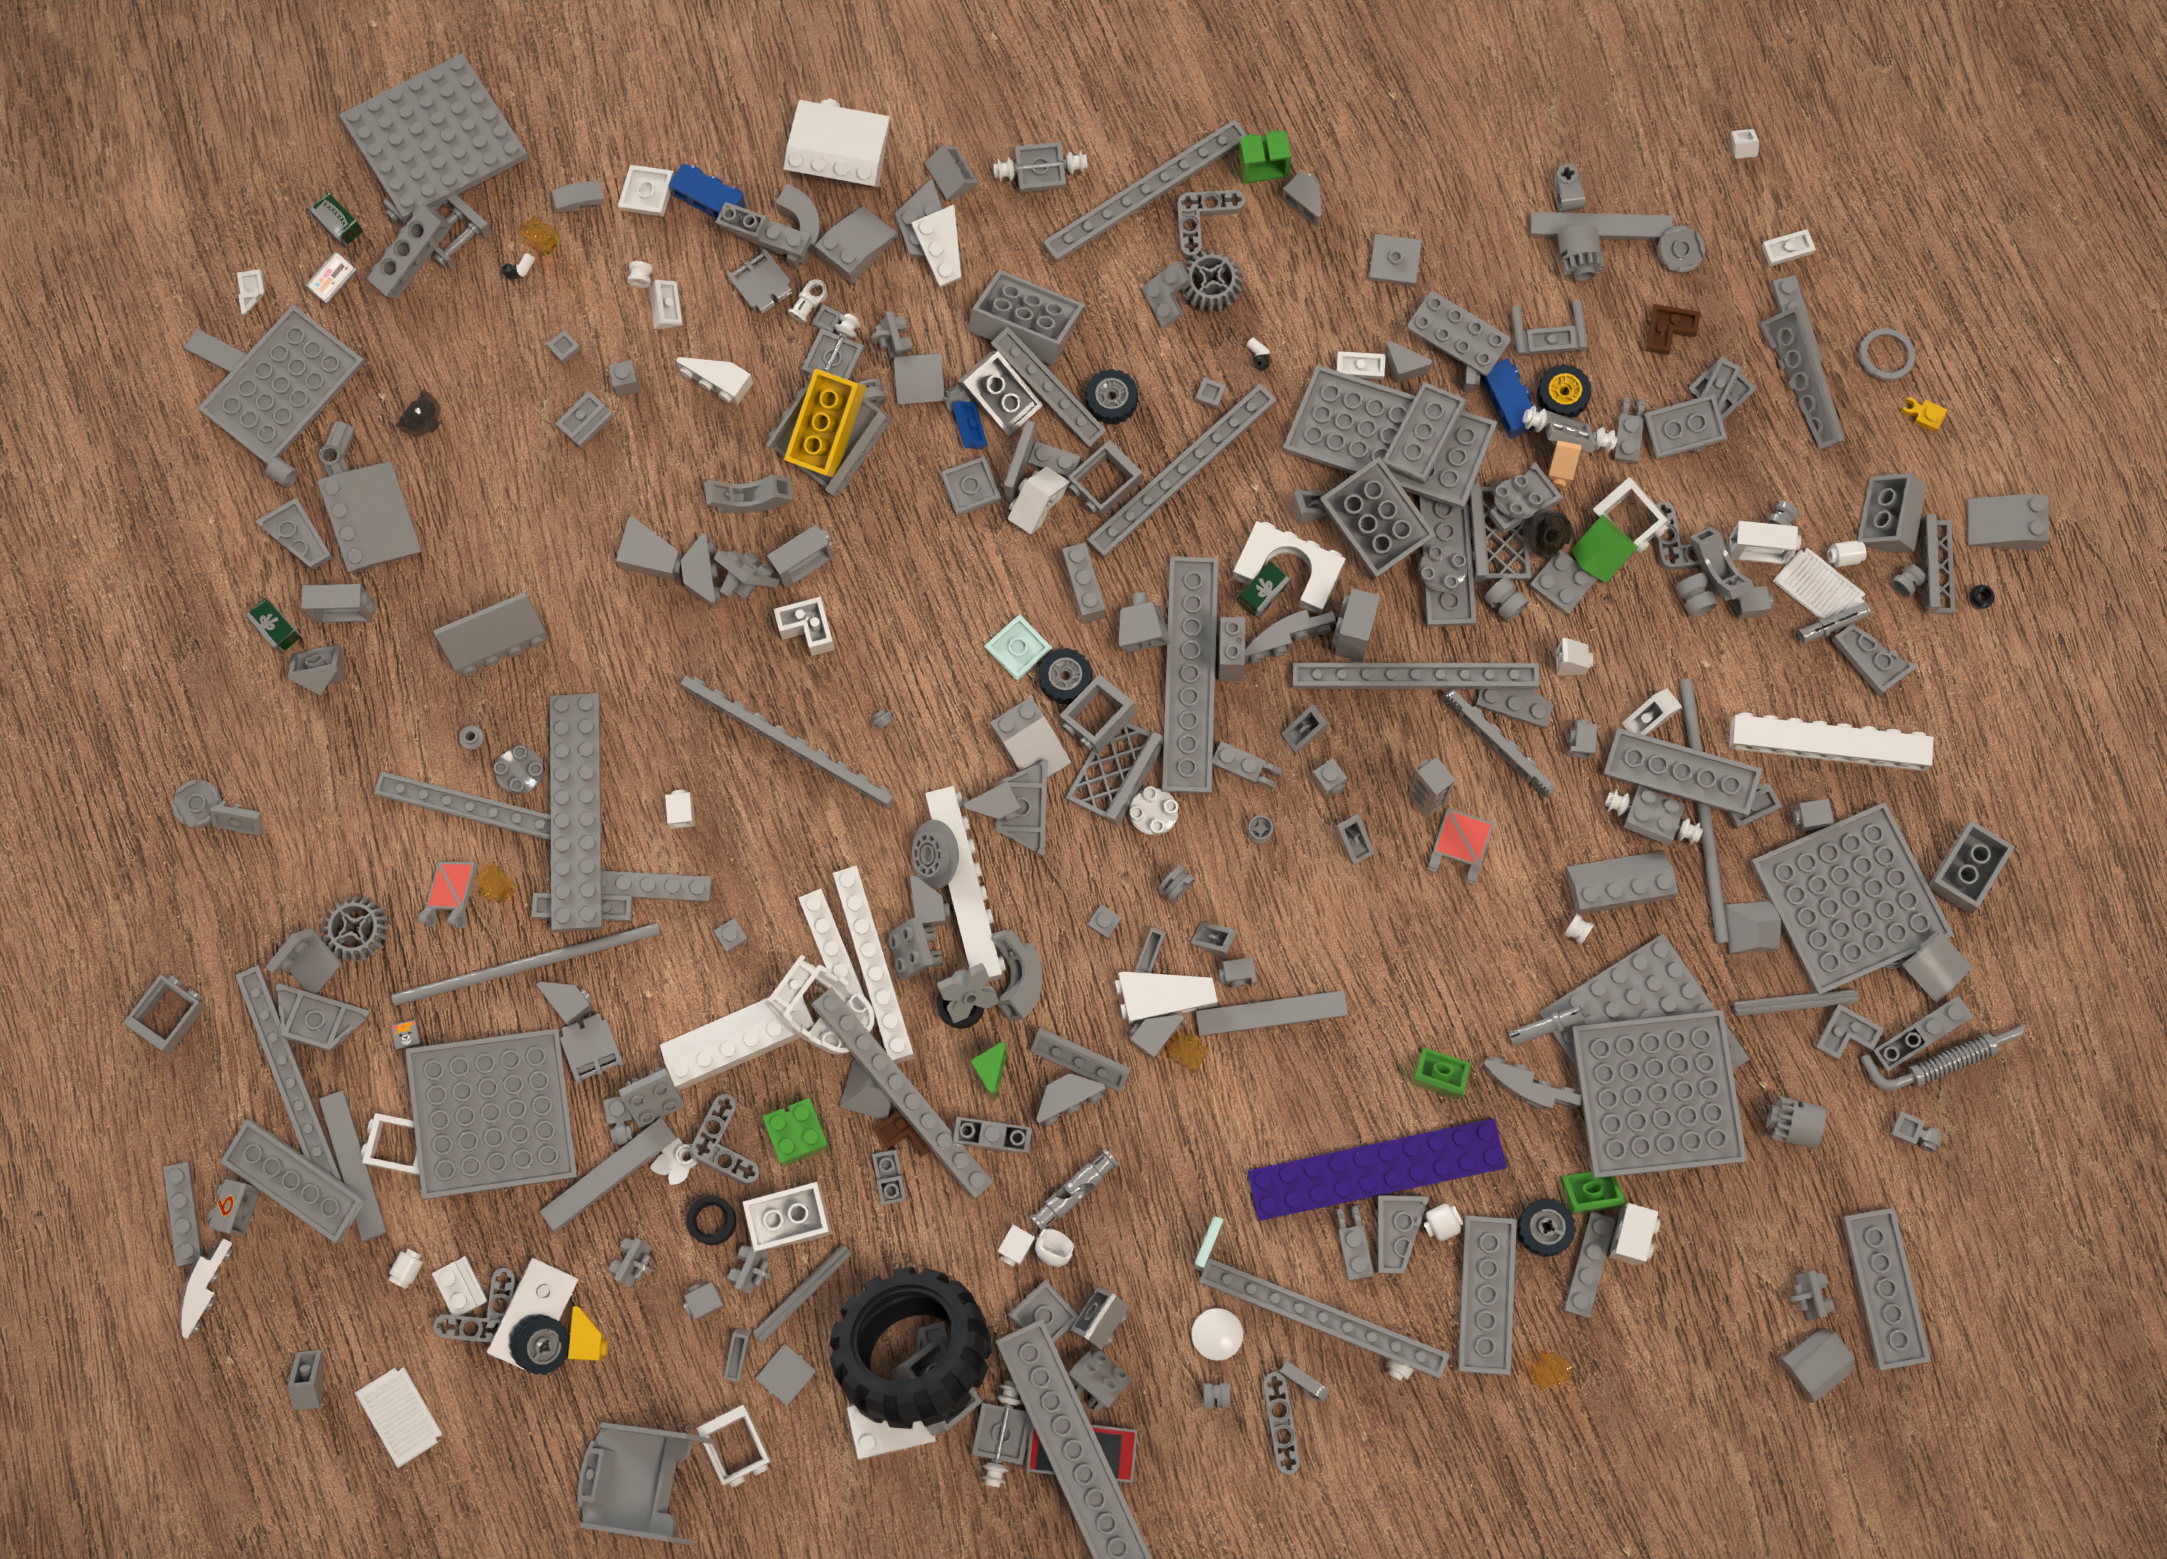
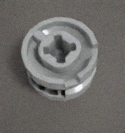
(874, 391)
(1176, 883)

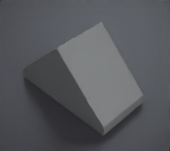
(1406, 363)
(1307, 506)
(1305, 729)
(1354, 839)
(1214, 939)

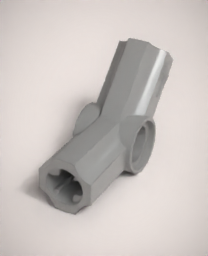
(337, 443)

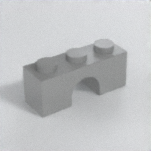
(1084, 583)

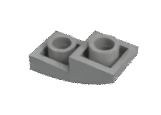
(572, 196)
(889, 1177)

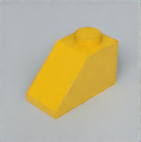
(586, 1338)

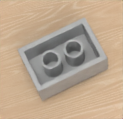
(1355, 624)
(1970, 867)

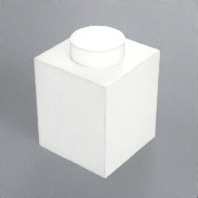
(680, 809)
(1016, 1246)

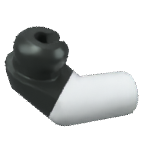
(520, 270)
(1262, 354)

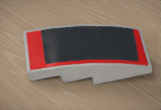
(1116, 1443)

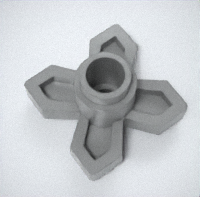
(966, 990)

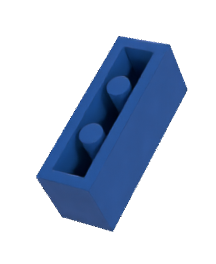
(704, 192)
(1508, 396)

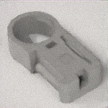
(1305, 1381)

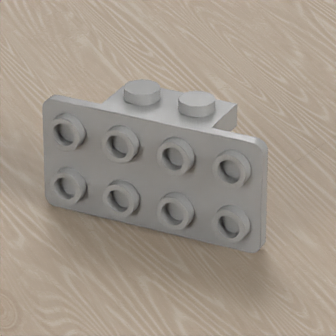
(1458, 333)

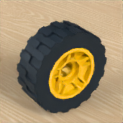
(1561, 379)

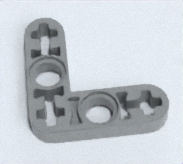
(1193, 215)
(1679, 551)
(715, 1150)
(492, 1316)

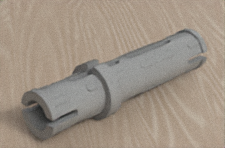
(1859, 612)
(1547, 1025)

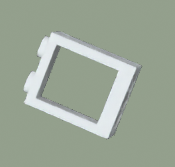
(1619, 495)
(1764, 542)
(369, 1149)
(722, 1422)

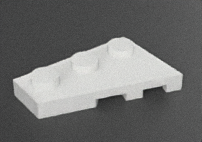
(940, 244)

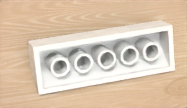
(729, 1042)

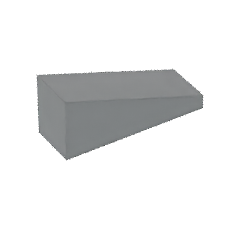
(1150, 950)
(737, 1354)

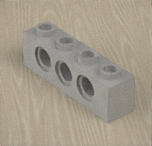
(421, 248)
(1431, 786)

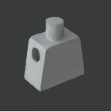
(1142, 625)

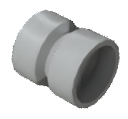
(1698, 597)
(1506, 599)

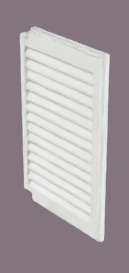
(1818, 586)
(399, 1415)

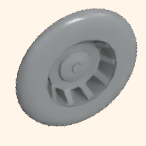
(935, 854)

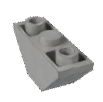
(700, 572)
(1067, 1096)
(992, 1136)

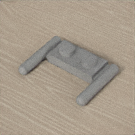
(1550, 339)

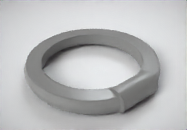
(1869, 366)

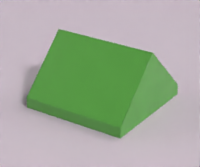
(1603, 549)
(990, 1067)
(1441, 1074)
(1591, 1195)

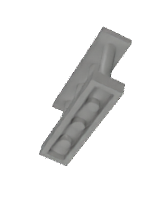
(460, 211)

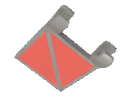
(1462, 840)
(449, 892)

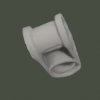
(1569, 192)

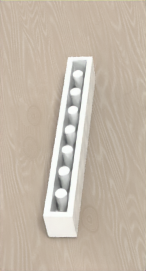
(1831, 742)
(965, 888)
(873, 965)

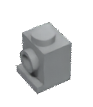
(1583, 740)
(1238, 973)

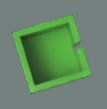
(1264, 157)
(796, 1132)

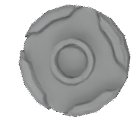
(1681, 249)
(194, 802)

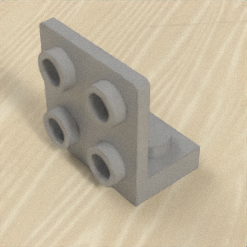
(306, 960)

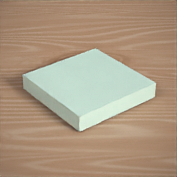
(1018, 648)
(1208, 1243)

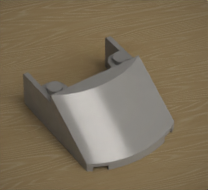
(630, 1481)

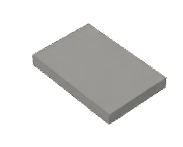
(1685, 426)
(1020, 461)

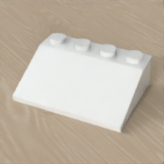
(837, 143)

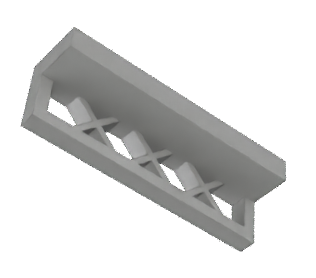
(1931, 565)

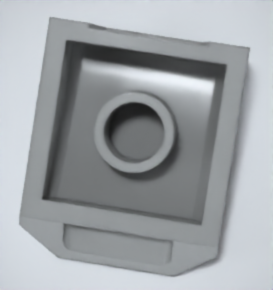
(1819, 1363)

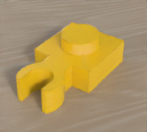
(1927, 415)

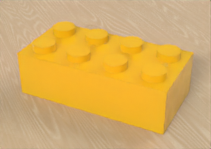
(825, 423)

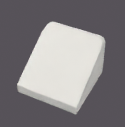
(1744, 143)

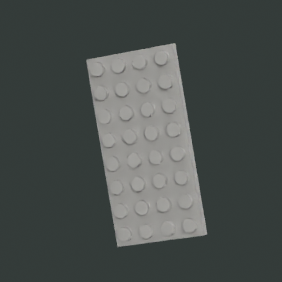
(1354, 421)

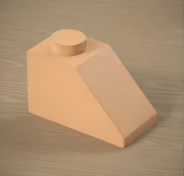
(1563, 464)

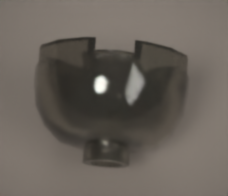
(421, 416)
(1546, 532)

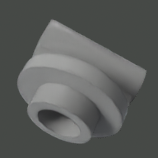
(953, 395)

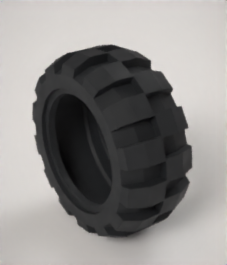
(882, 1306)

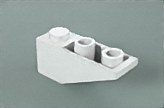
(720, 376)

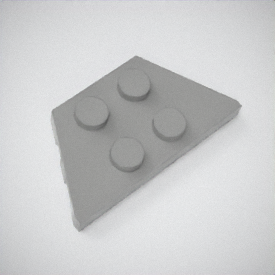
(918, 206)
(1031, 793)
(316, 1019)

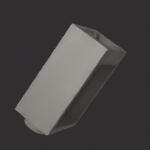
(1121, 461)
(801, 556)
(337, 603)
(1231, 649)
(1112, 727)
(148, 1002)

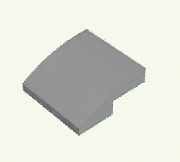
(919, 378)
(1738, 395)
(1937, 966)

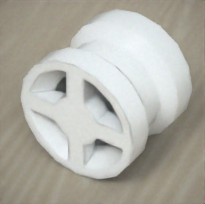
(639, 274)
(1579, 929)

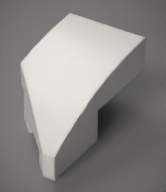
(251, 289)

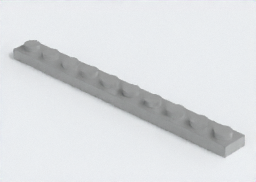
(1144, 191)
(1181, 471)
(1415, 675)
(796, 746)
(286, 1071)
(901, 1093)
(1324, 1319)

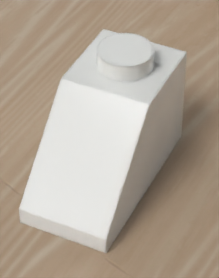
(1573, 658)
(1653, 713)

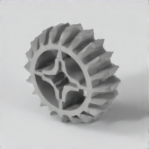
(1225, 294)
(363, 923)

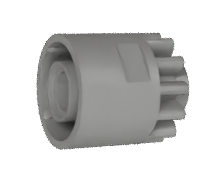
(1580, 252)
(1797, 1122)

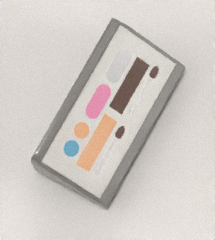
(331, 278)

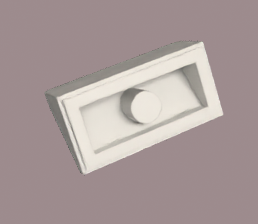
(665, 304)

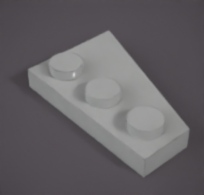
(1550, 495)
(296, 532)
(1875, 663)
(1517, 704)

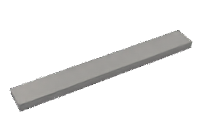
(463, 805)

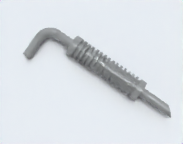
(1943, 1063)

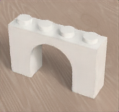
(1269, 542)

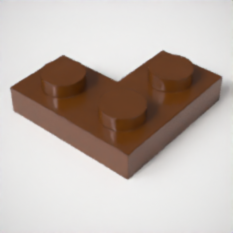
(1669, 321)
(896, 1129)

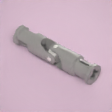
(1077, 1187)

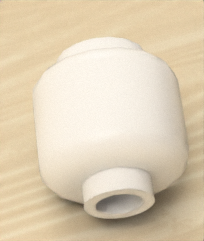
(1443, 1222)

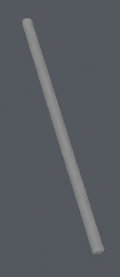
(1705, 820)
(526, 964)

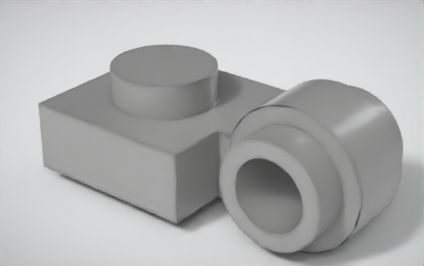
(618, 1115)
(1909, 1130)

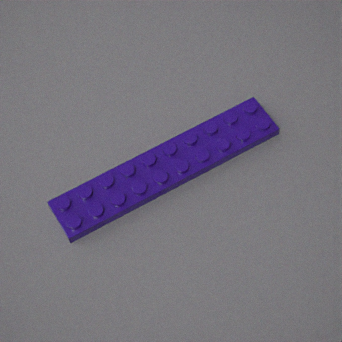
(1376, 1169)

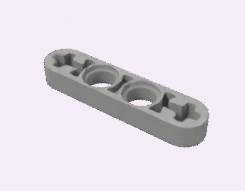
(1281, 1423)

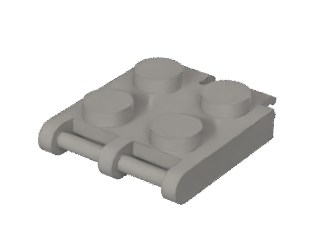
(761, 282)
(590, 1047)

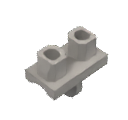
(888, 335)
(634, 1262)
(752, 1271)
(1810, 1295)

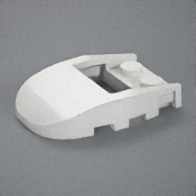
(795, 985)

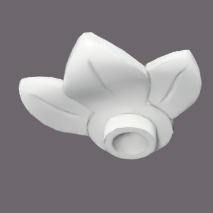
(672, 1162)

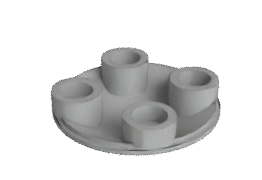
(1517, 497)
(1443, 568)
(519, 770)

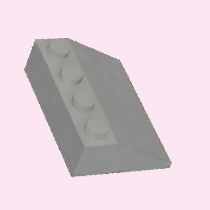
(1033, 313)
(369, 517)
(1376, 518)
(492, 635)

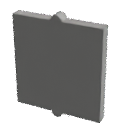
(786, 1374)

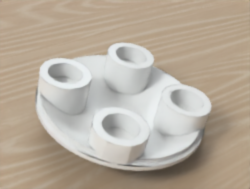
(1153, 811)
(1217, 1334)

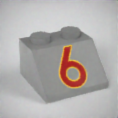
(233, 1208)

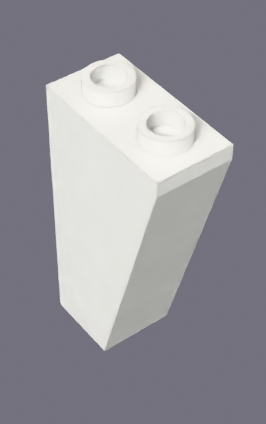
(1163, 995)

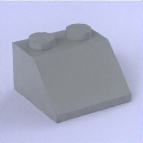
(1100, 1318)

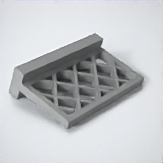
(1479, 545)
(1131, 783)

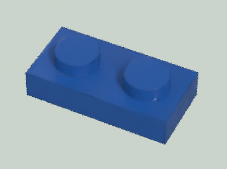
(970, 425)

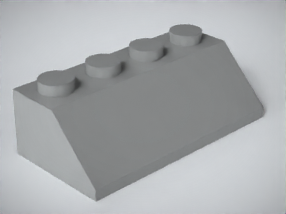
(1621, 882)

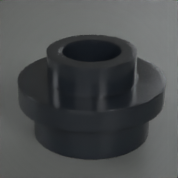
(1984, 590)

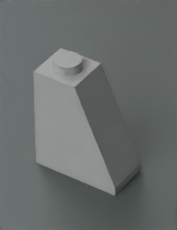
(647, 552)

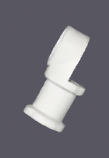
(807, 301)

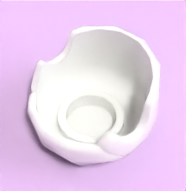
(1054, 1248)

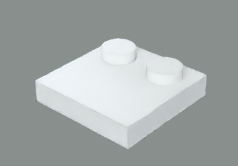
(646, 190)

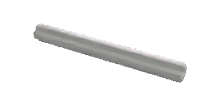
(1796, 1002)
(801, 1294)

